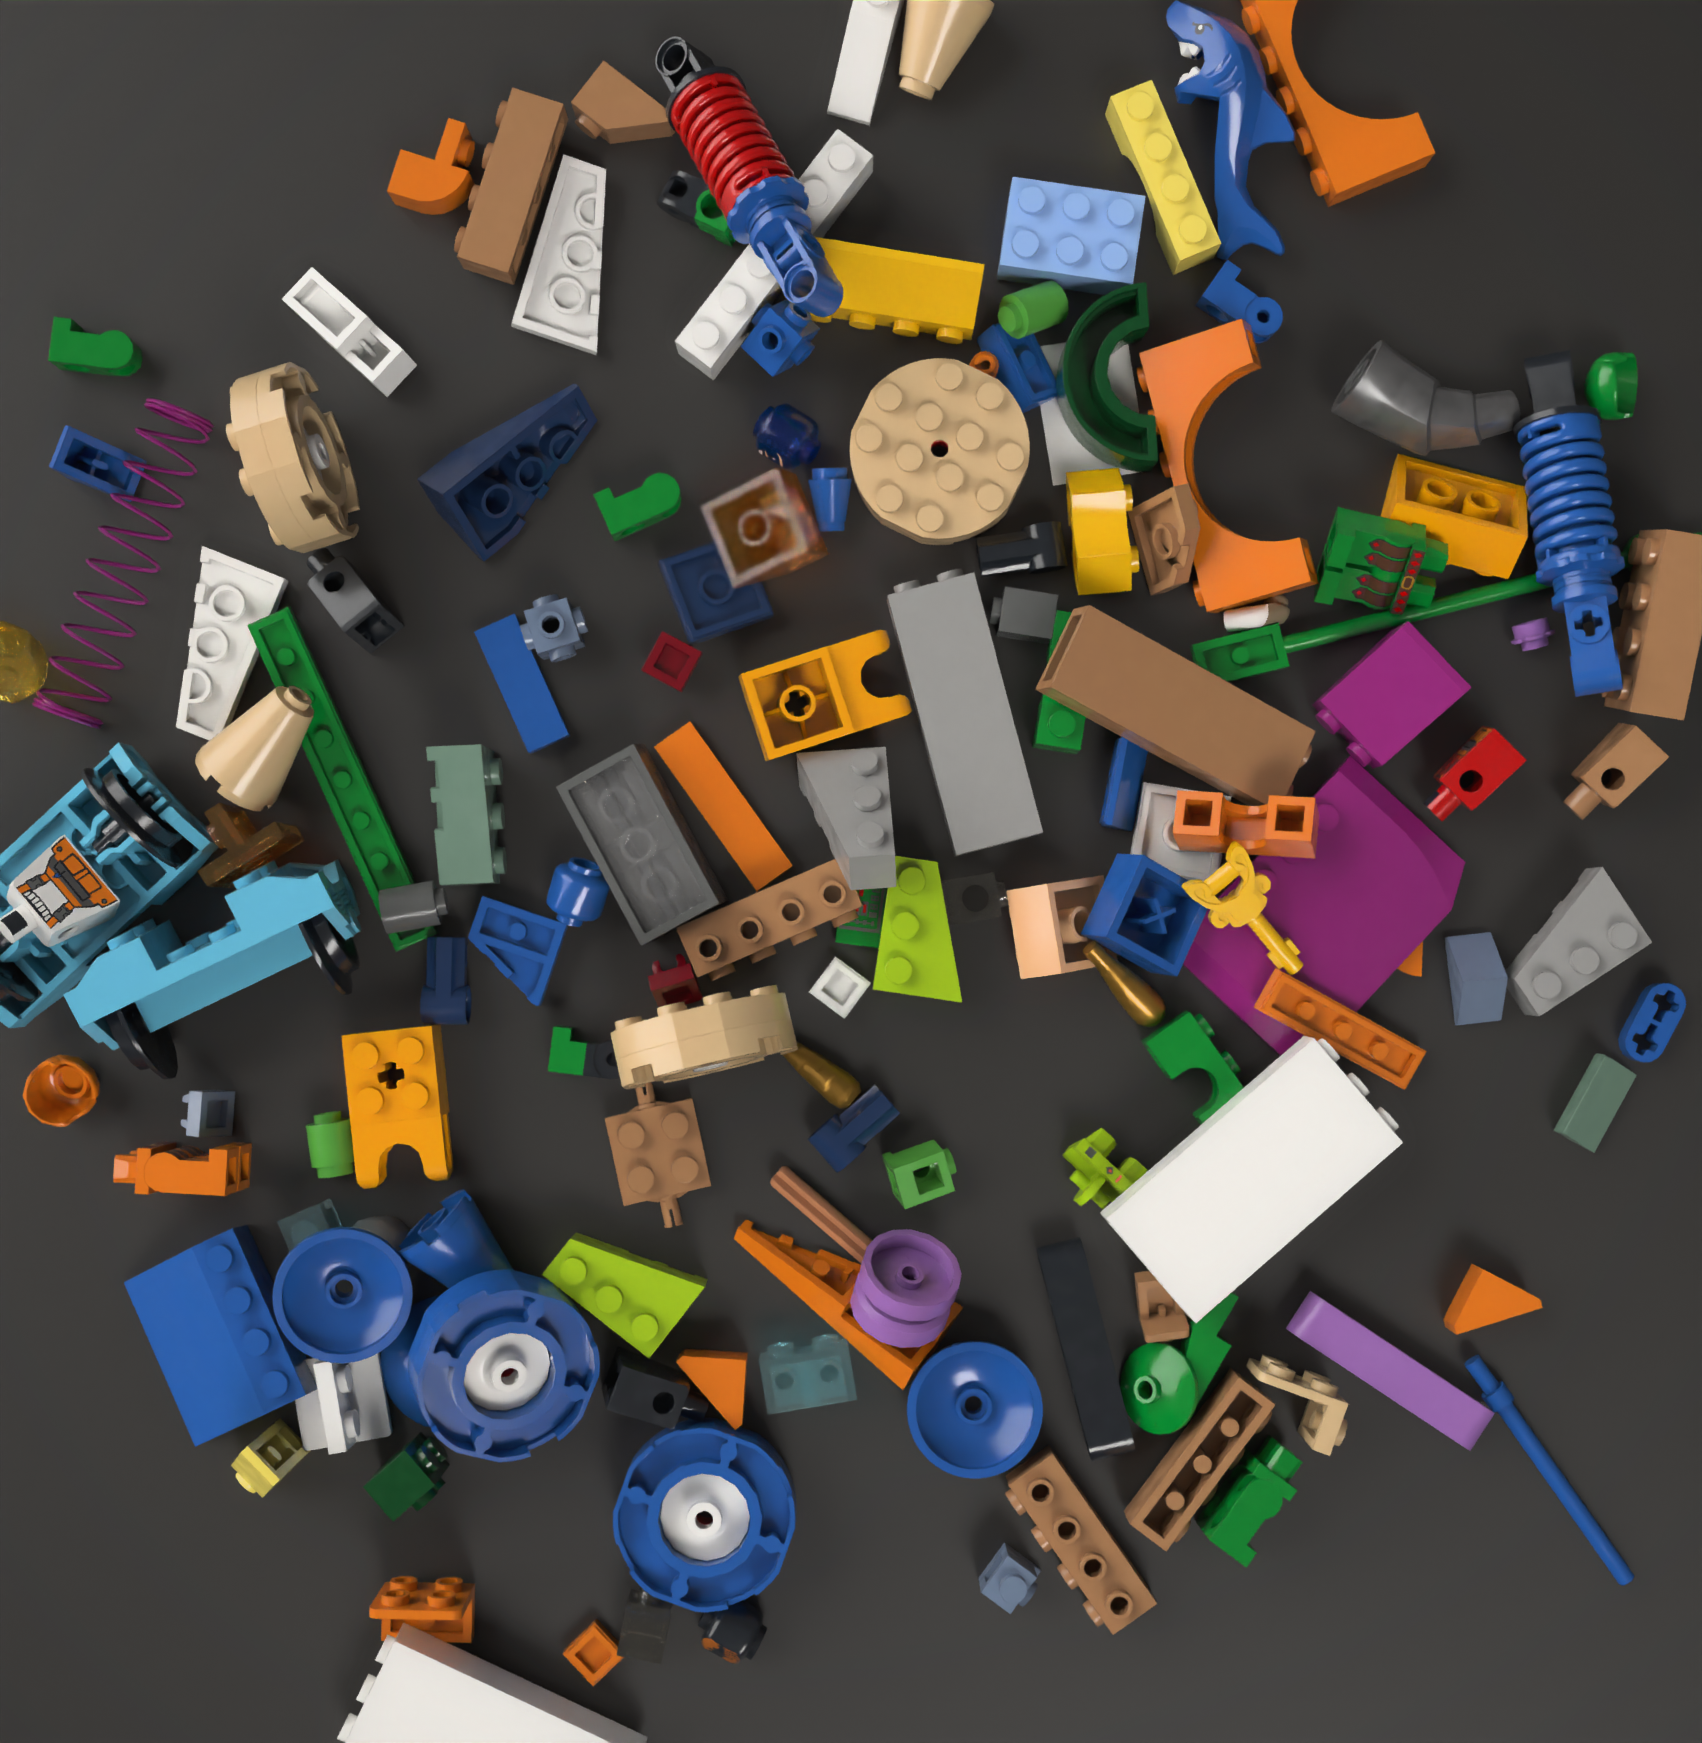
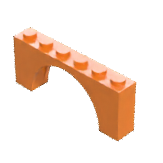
(1343, 149)
(1182, 386)

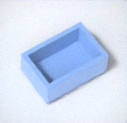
(1070, 236)

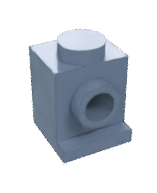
(1009, 1579)

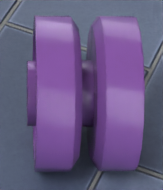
(905, 1288)

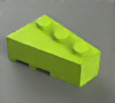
(915, 936)
(624, 1290)

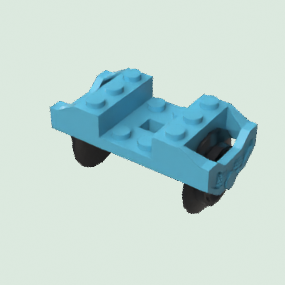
(157, 980)

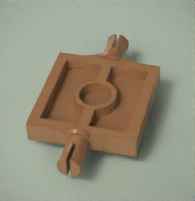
(658, 1152)

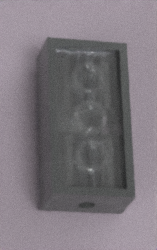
(642, 843)

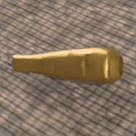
(1131, 991)
(826, 1077)

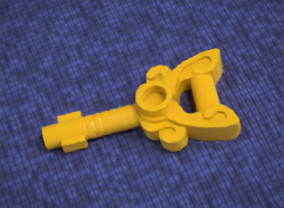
(1243, 905)

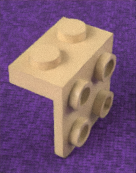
(1324, 1413)

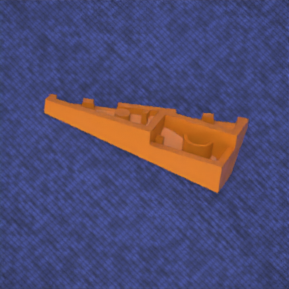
(826, 1287)

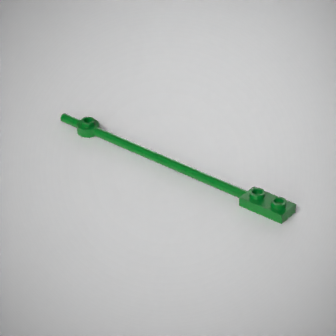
(1266, 649)

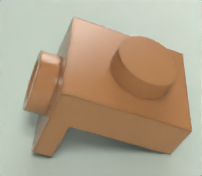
(1158, 1312)

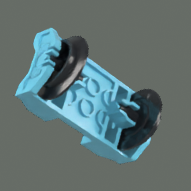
(128, 834)

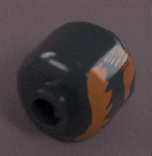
(733, 1632)

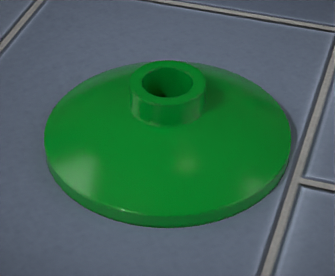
(1172, 1383)

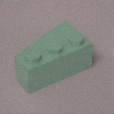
(467, 814)

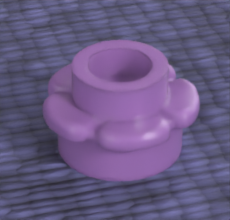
(1532, 634)

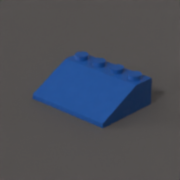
(219, 1334)

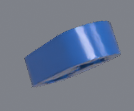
(1661, 1027)

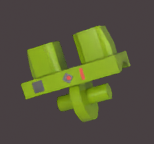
(1095, 1174)

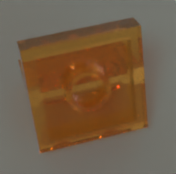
(245, 845)

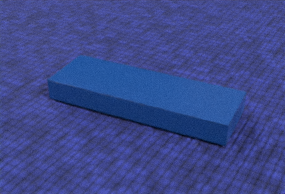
(522, 684)

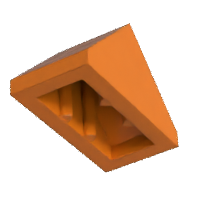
(1486, 1300)
(720, 1378)

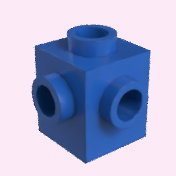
(780, 337)

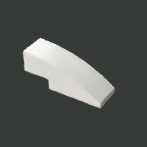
(349, 331)

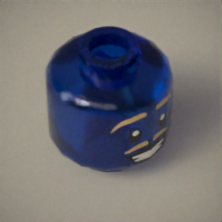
(787, 436)

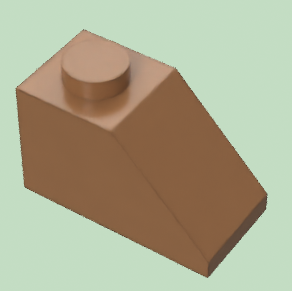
(618, 109)

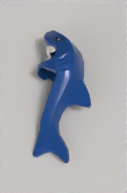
(1246, 117)

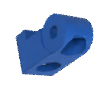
(1230, 301)

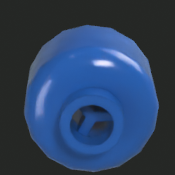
(577, 891)

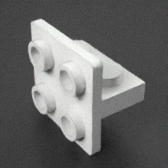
(346, 1405)

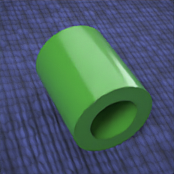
(1033, 309)

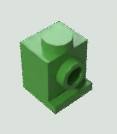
(929, 1183)

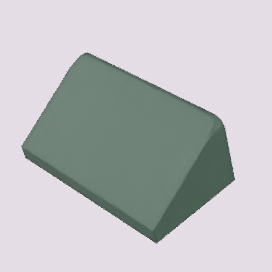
(1595, 1102)

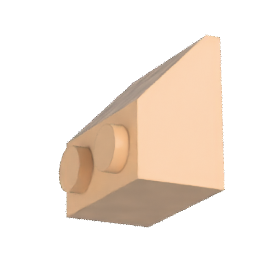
(1050, 923)

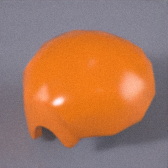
(61, 1090)

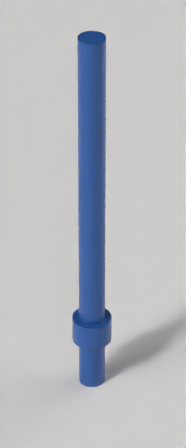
(1500, 1400)

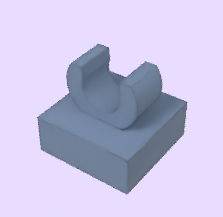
(209, 1113)

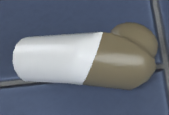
(1271, 612)

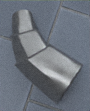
(1414, 411)

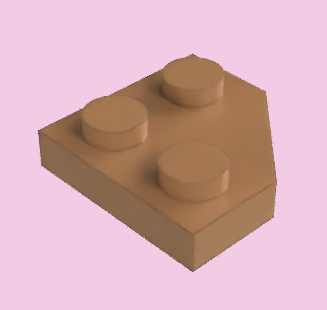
(1166, 537)

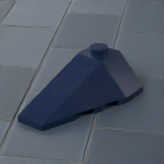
(499, 475)

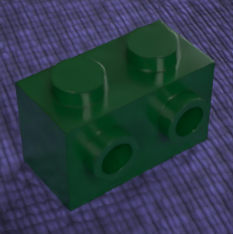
(409, 1477)

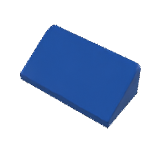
(1021, 366)
(1123, 785)

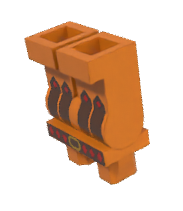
(185, 1169)

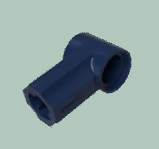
(446, 995)
(846, 1134)

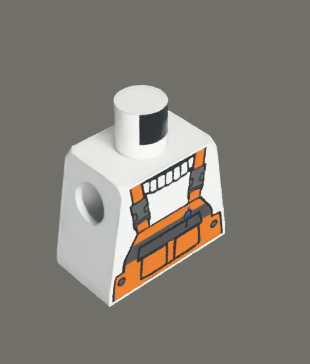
(57, 897)

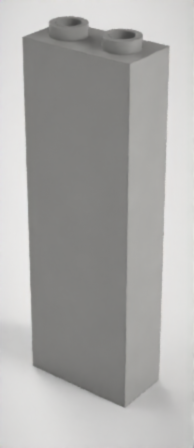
(963, 712)

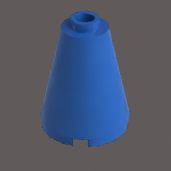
(453, 1242)

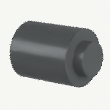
(412, 906)

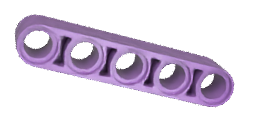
(1390, 1370)

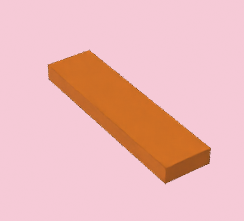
(723, 806)
(1341, 1027)

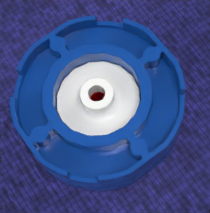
(502, 1365)
(697, 1557)

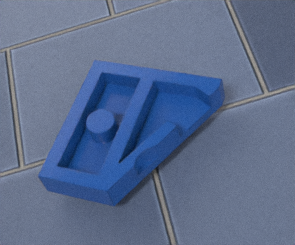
(519, 944)

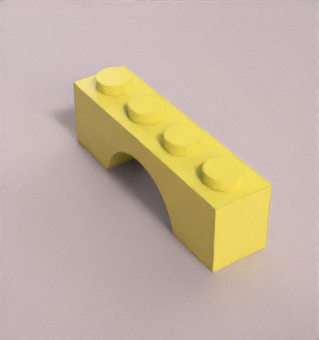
(1176, 203)

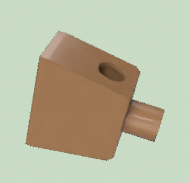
(1628, 756)

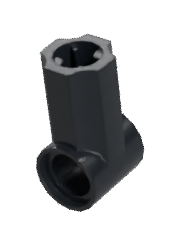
(1034, 549)

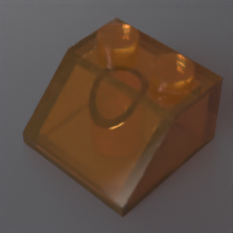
(764, 528)

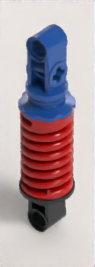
(746, 173)

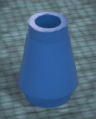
(830, 497)

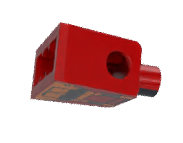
(1489, 760)

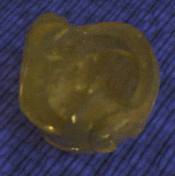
(21, 663)

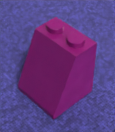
(1389, 696)

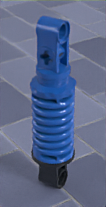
(1571, 516)

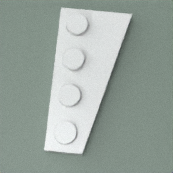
(565, 268)
(220, 641)

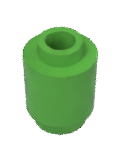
(330, 1145)

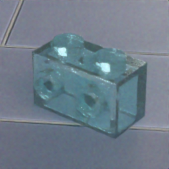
(807, 1374)

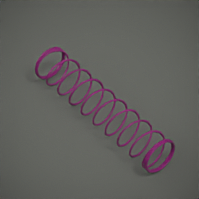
(181, 417)

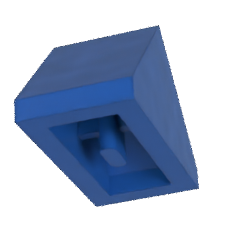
(95, 463)

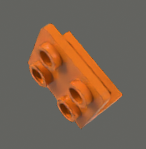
(436, 1608)

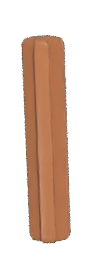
(821, 1212)

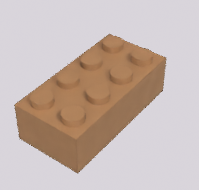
(1659, 624)

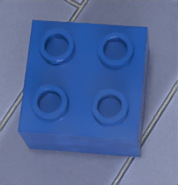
(1145, 915)

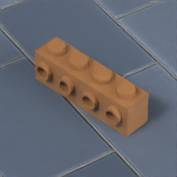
(511, 186)
(767, 918)
(1199, 1459)
(1080, 1540)

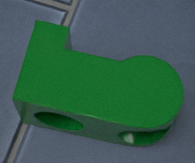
(83, 352)
(641, 507)

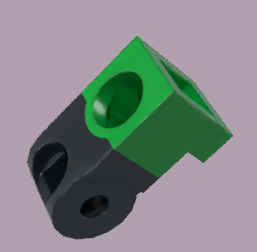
(692, 202)
(581, 1056)

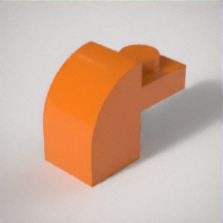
(435, 184)

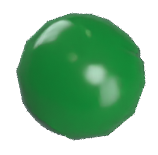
(1612, 385)

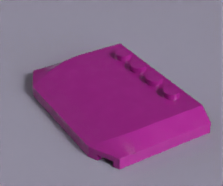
(1349, 911)

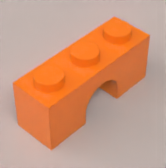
(1279, 828)

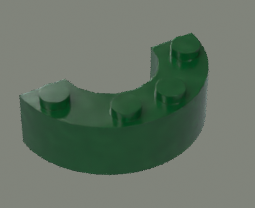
(1084, 389)

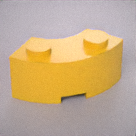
(1099, 529)

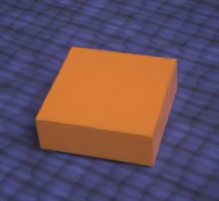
(593, 1652)

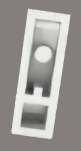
(864, 58)

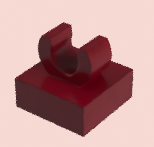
(672, 661)
(674, 984)

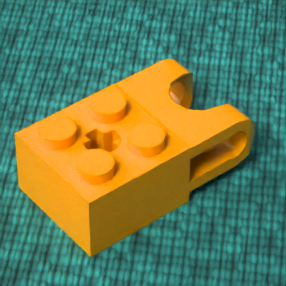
(833, 692)
(403, 1113)

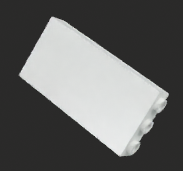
(1253, 1176)
(450, 1696)

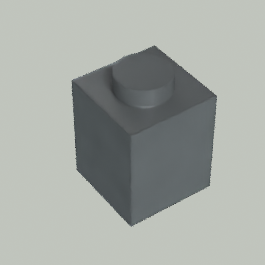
(1024, 615)

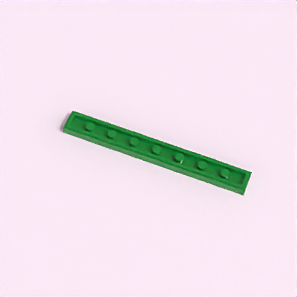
(337, 765)

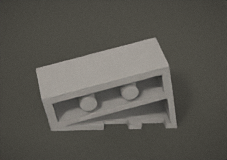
(854, 810)
(1576, 945)

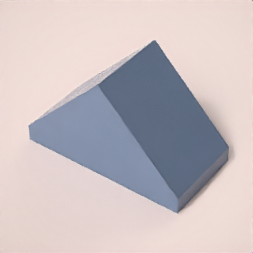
(1475, 978)

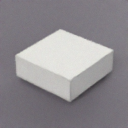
(840, 987)

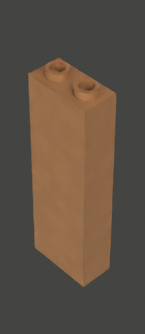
(1174, 708)

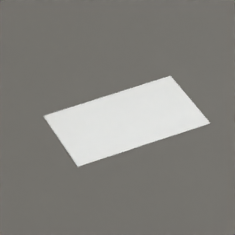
(1063, 449)

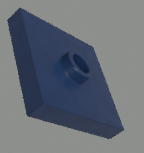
(706, 597)

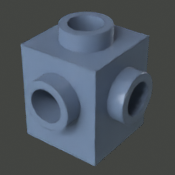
(563, 642)

